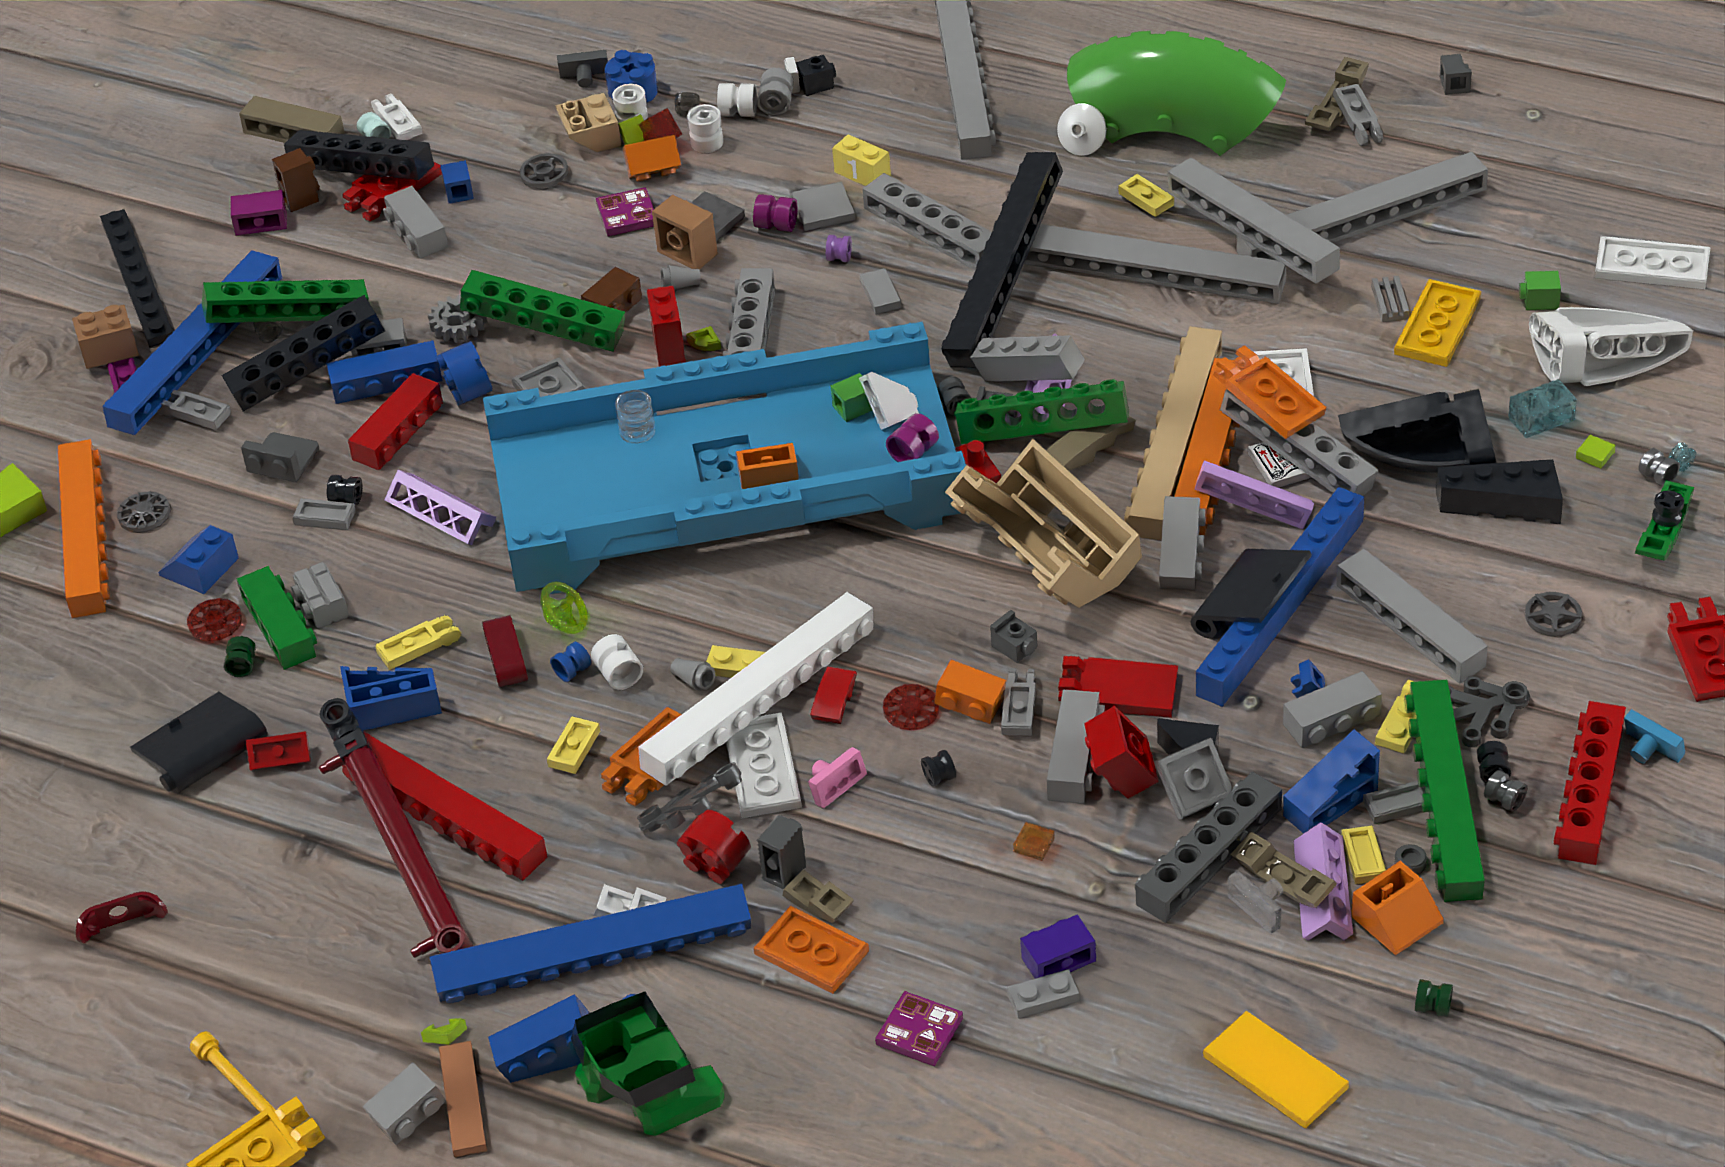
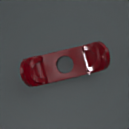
(98, 916)

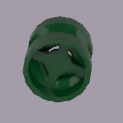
(239, 656)
(1433, 998)

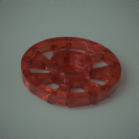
(214, 619)
(910, 707)

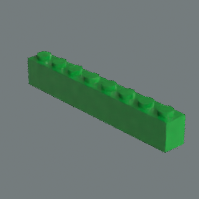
(1446, 791)

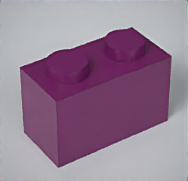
(258, 212)

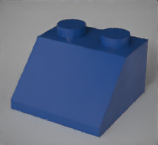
(202, 560)

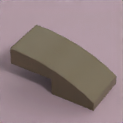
(816, 898)

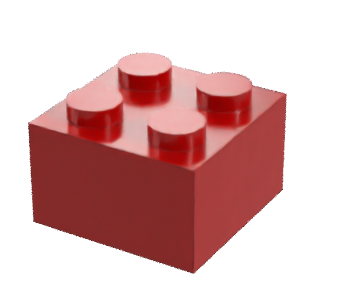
(1120, 752)

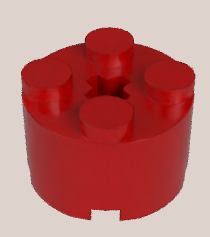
(713, 846)

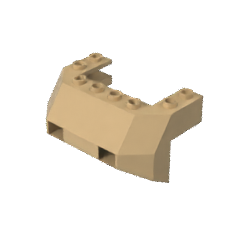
(1070, 563)

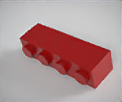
(395, 421)

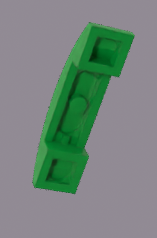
(1660, 540)

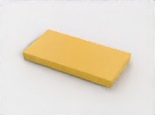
(1437, 322)
(1276, 1069)

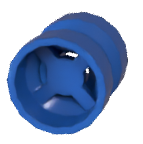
(570, 661)

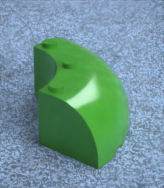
(1175, 87)

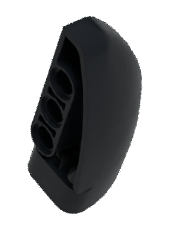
(1423, 432)

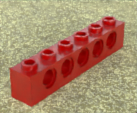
(1591, 782)

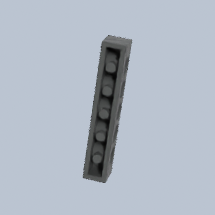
(1207, 847)

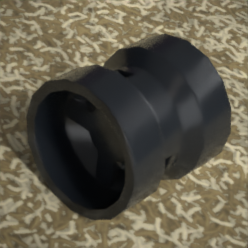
(344, 489)
(1492, 757)

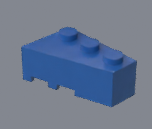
(390, 696)

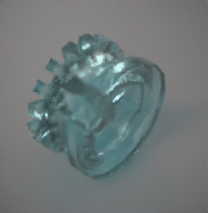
(1683, 455)

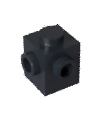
(815, 75)

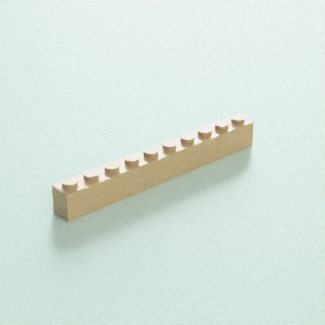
(1174, 431)

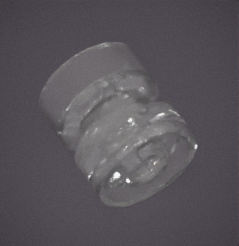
(635, 416)

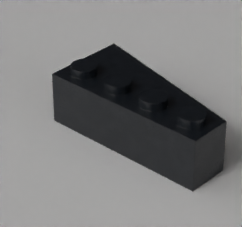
(1501, 490)

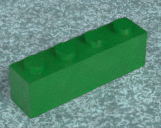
(277, 618)

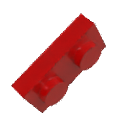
(278, 750)

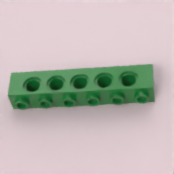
(277, 300)
(542, 310)
(1031, 422)

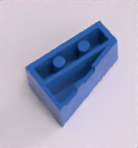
(1334, 784)
(538, 1042)

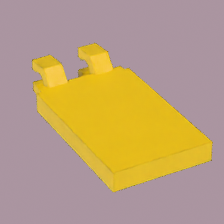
(265, 1140)

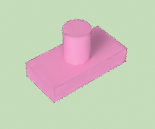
(837, 777)

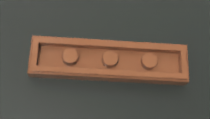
(462, 1099)

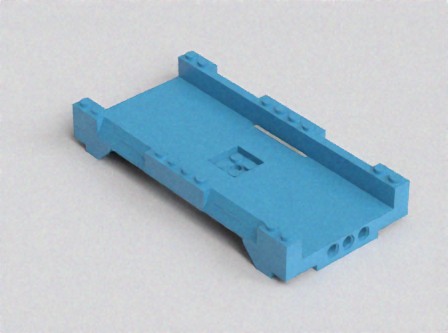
(589, 496)

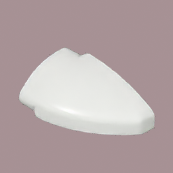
(1603, 343)

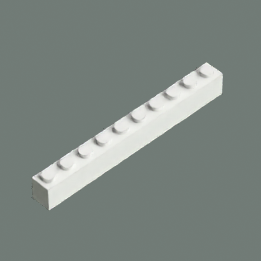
(755, 689)

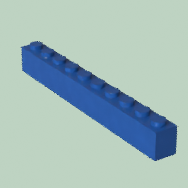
(179, 355)
(1247, 641)
(590, 943)

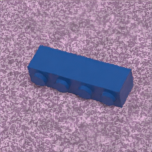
(382, 371)

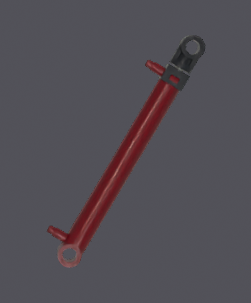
(394, 828)

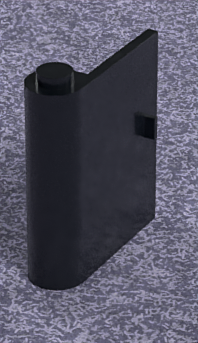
(1249, 588)
(200, 741)

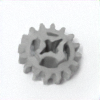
(451, 322)

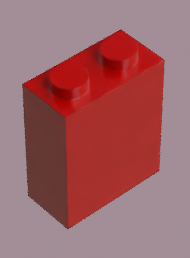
(666, 326)

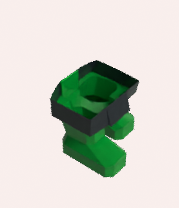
(635, 1057)

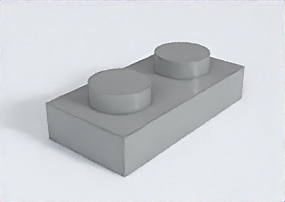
(1043, 993)

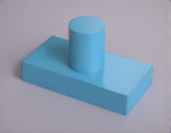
(1652, 738)

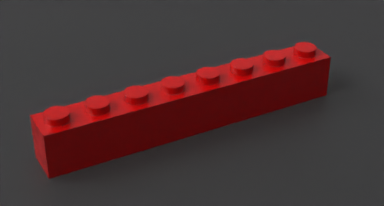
(459, 814)

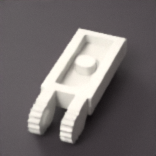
(397, 117)

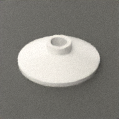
(1092, 129)

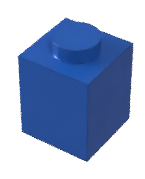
(457, 182)

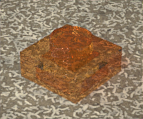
(1034, 841)

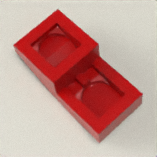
(833, 694)

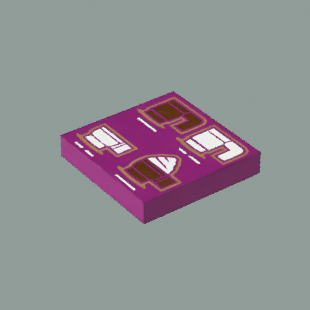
(625, 211)
(919, 1028)

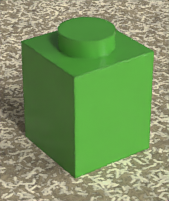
(1541, 290)
(850, 398)

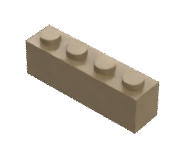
(282, 120)

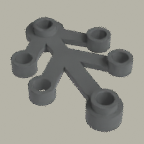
(1509, 697)
(694, 799)

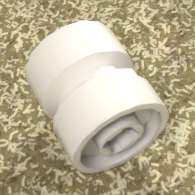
(737, 99)
(629, 102)
(705, 128)
(617, 662)

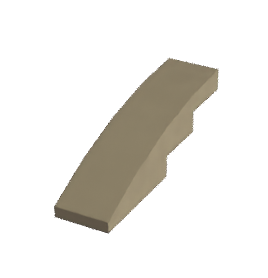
(1081, 445)

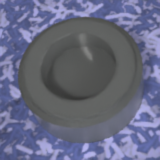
(1412, 856)

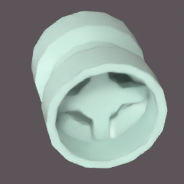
(372, 126)

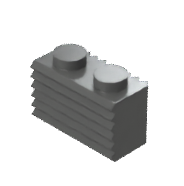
(781, 851)

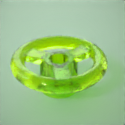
(560, 611)

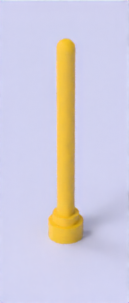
(207, 1048)

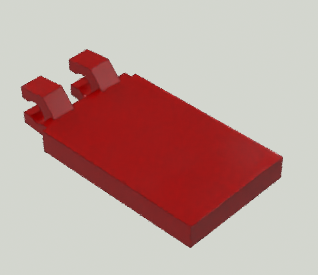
(370, 191)
(1700, 647)
(1128, 685)

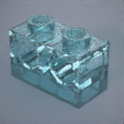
(1542, 408)

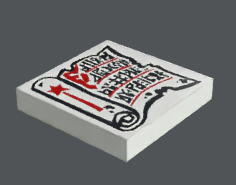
(1275, 467)

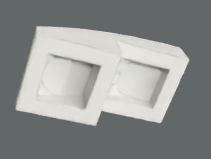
(616, 900)

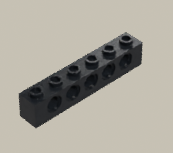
(364, 154)
(303, 353)

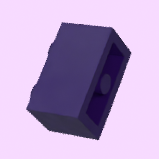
(1058, 948)

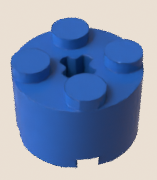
(632, 69)
(464, 373)

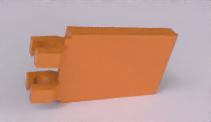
(1269, 392)
(626, 762)

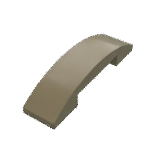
(1328, 114)
(1296, 880)

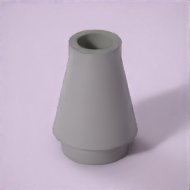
(679, 277)
(695, 673)

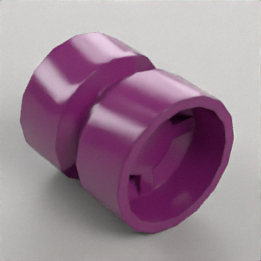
(773, 212)
(912, 438)

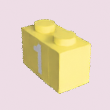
(860, 160)

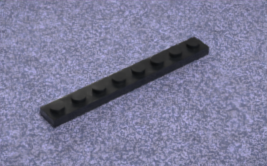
(136, 277)

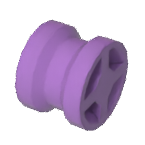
(838, 248)

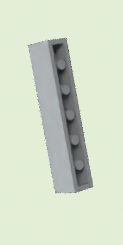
(1412, 616)

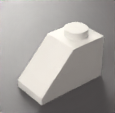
(888, 399)

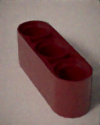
(504, 651)

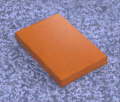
(811, 949)

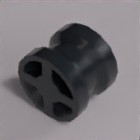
(1668, 508)
(938, 768)

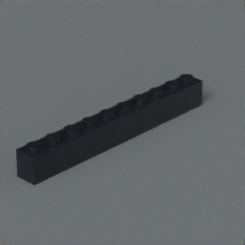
(1002, 257)

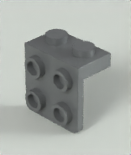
(279, 456)

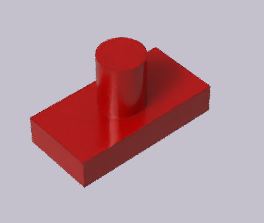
(979, 460)

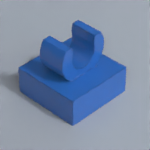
(1308, 680)

